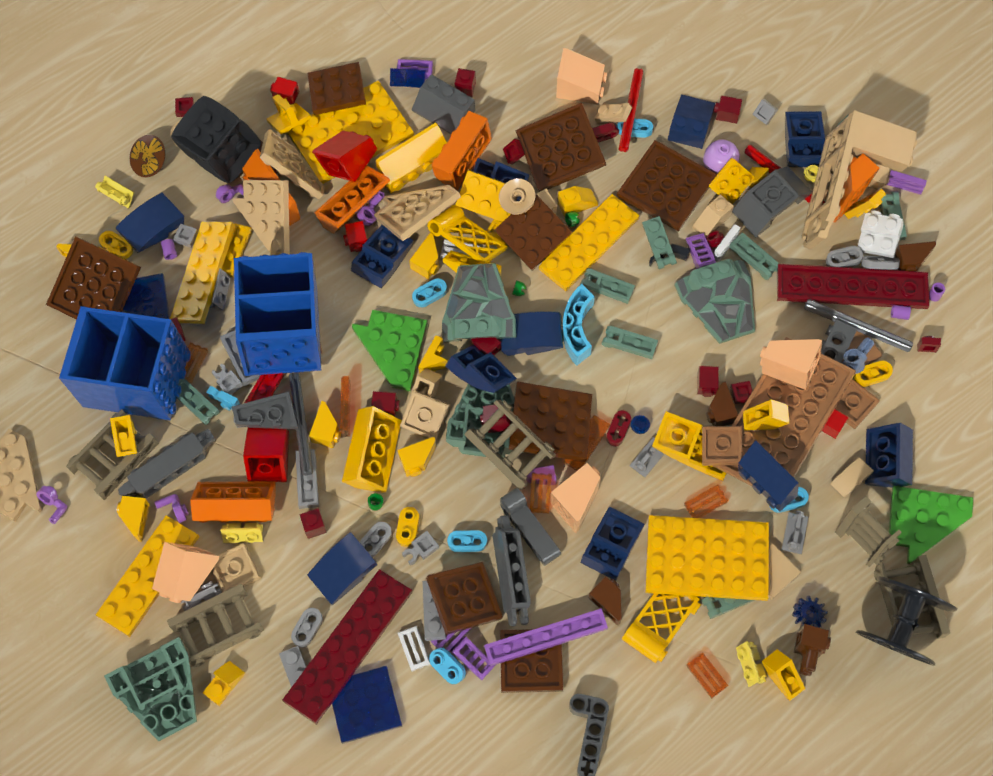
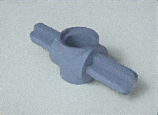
(858, 355)

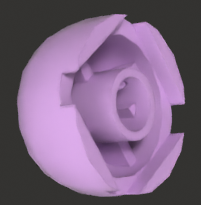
(718, 155)

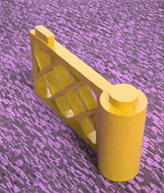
(451, 221)
(649, 642)

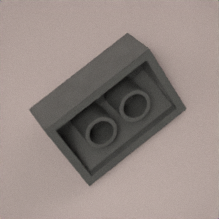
(442, 104)

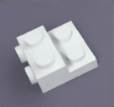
(880, 234)

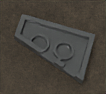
(266, 413)

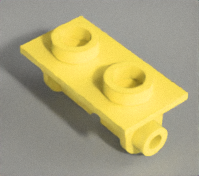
(115, 191)
(235, 534)
(748, 654)

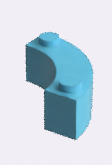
(572, 331)

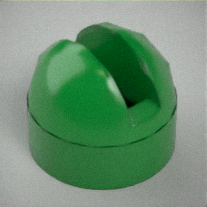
(571, 219)
(518, 287)
(375, 499)

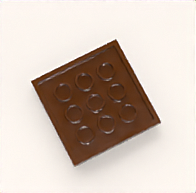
(560, 147)
(666, 185)
(92, 280)
(555, 417)

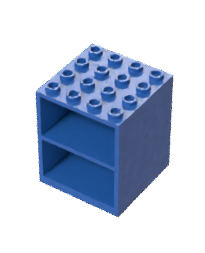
(277, 314)
(125, 363)

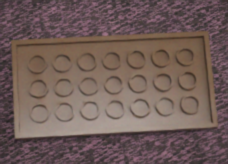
(807, 414)

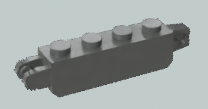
(168, 465)
(511, 571)

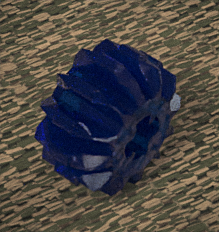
(814, 607)

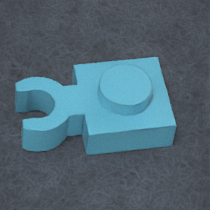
(225, 399)

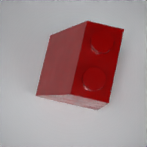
(345, 154)
(266, 454)

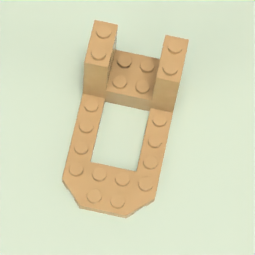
(857, 134)

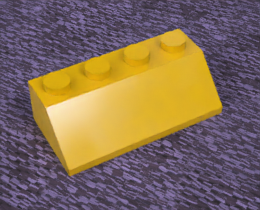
(411, 157)
(371, 450)

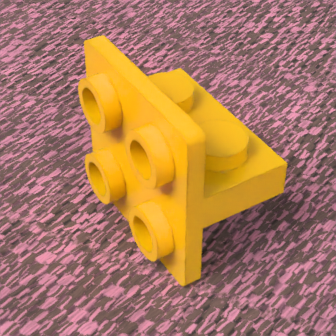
(287, 116)
(731, 181)

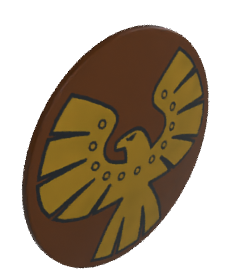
(147, 156)

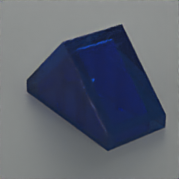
(407, 77)

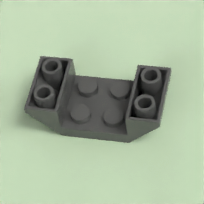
(770, 199)

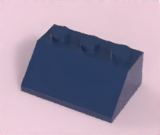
(890, 455)
(768, 477)

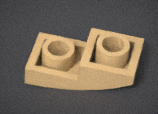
(851, 477)

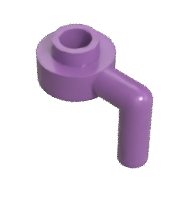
(226, 192)
(367, 213)
(49, 496)
(179, 510)

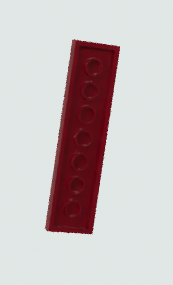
(852, 286)
(347, 646)

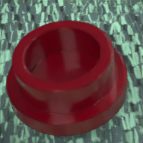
(715, 238)

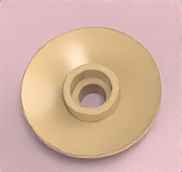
(511, 191)

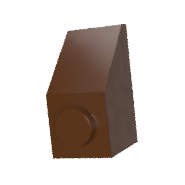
(913, 255)
(722, 408)
(608, 598)

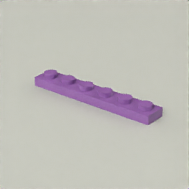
(545, 637)

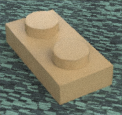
(613, 113)

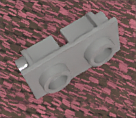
(221, 289)
(646, 459)
(795, 532)
(207, 592)

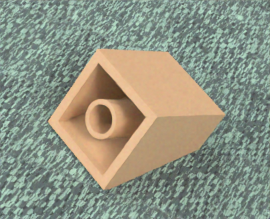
(580, 78)
(791, 360)
(576, 495)
(182, 571)

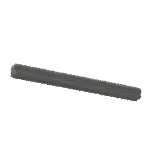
(861, 326)
(302, 434)

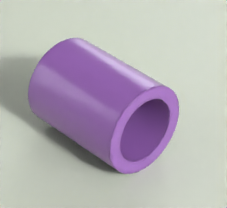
(168, 249)
(936, 292)
(900, 312)

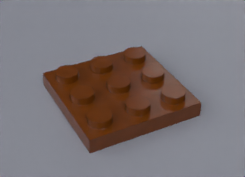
(336, 88)
(533, 233)
(464, 597)
(533, 672)

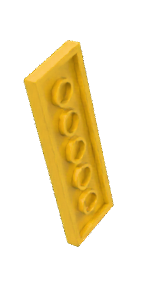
(588, 242)
(202, 272)
(134, 591)

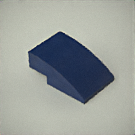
(804, 138)
(499, 172)
(150, 223)
(380, 256)
(534, 334)
(480, 370)
(612, 543)
(341, 568)

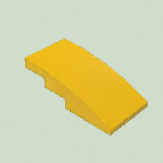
(683, 442)

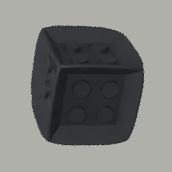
(215, 139)

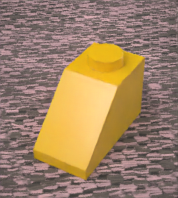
(576, 199)
(425, 259)
(766, 416)
(325, 429)
(417, 456)
(134, 514)
(783, 674)

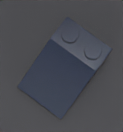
(691, 121)

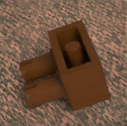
(811, 644)

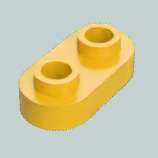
(118, 244)
(872, 373)
(407, 525)

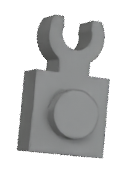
(227, 380)
(423, 547)

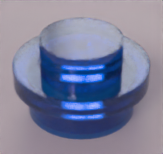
(640, 424)

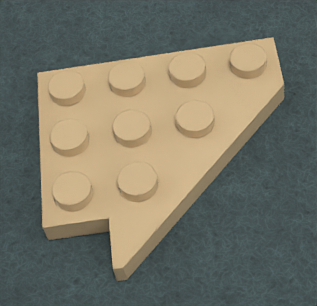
(289, 162)
(414, 209)
(267, 212)
(16, 476)

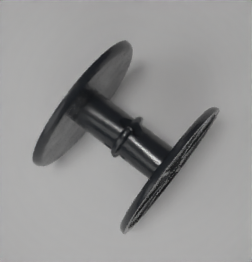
(906, 619)

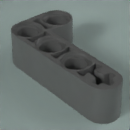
(530, 529)
(590, 739)

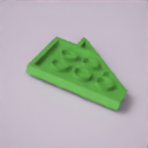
(394, 345)
(925, 517)

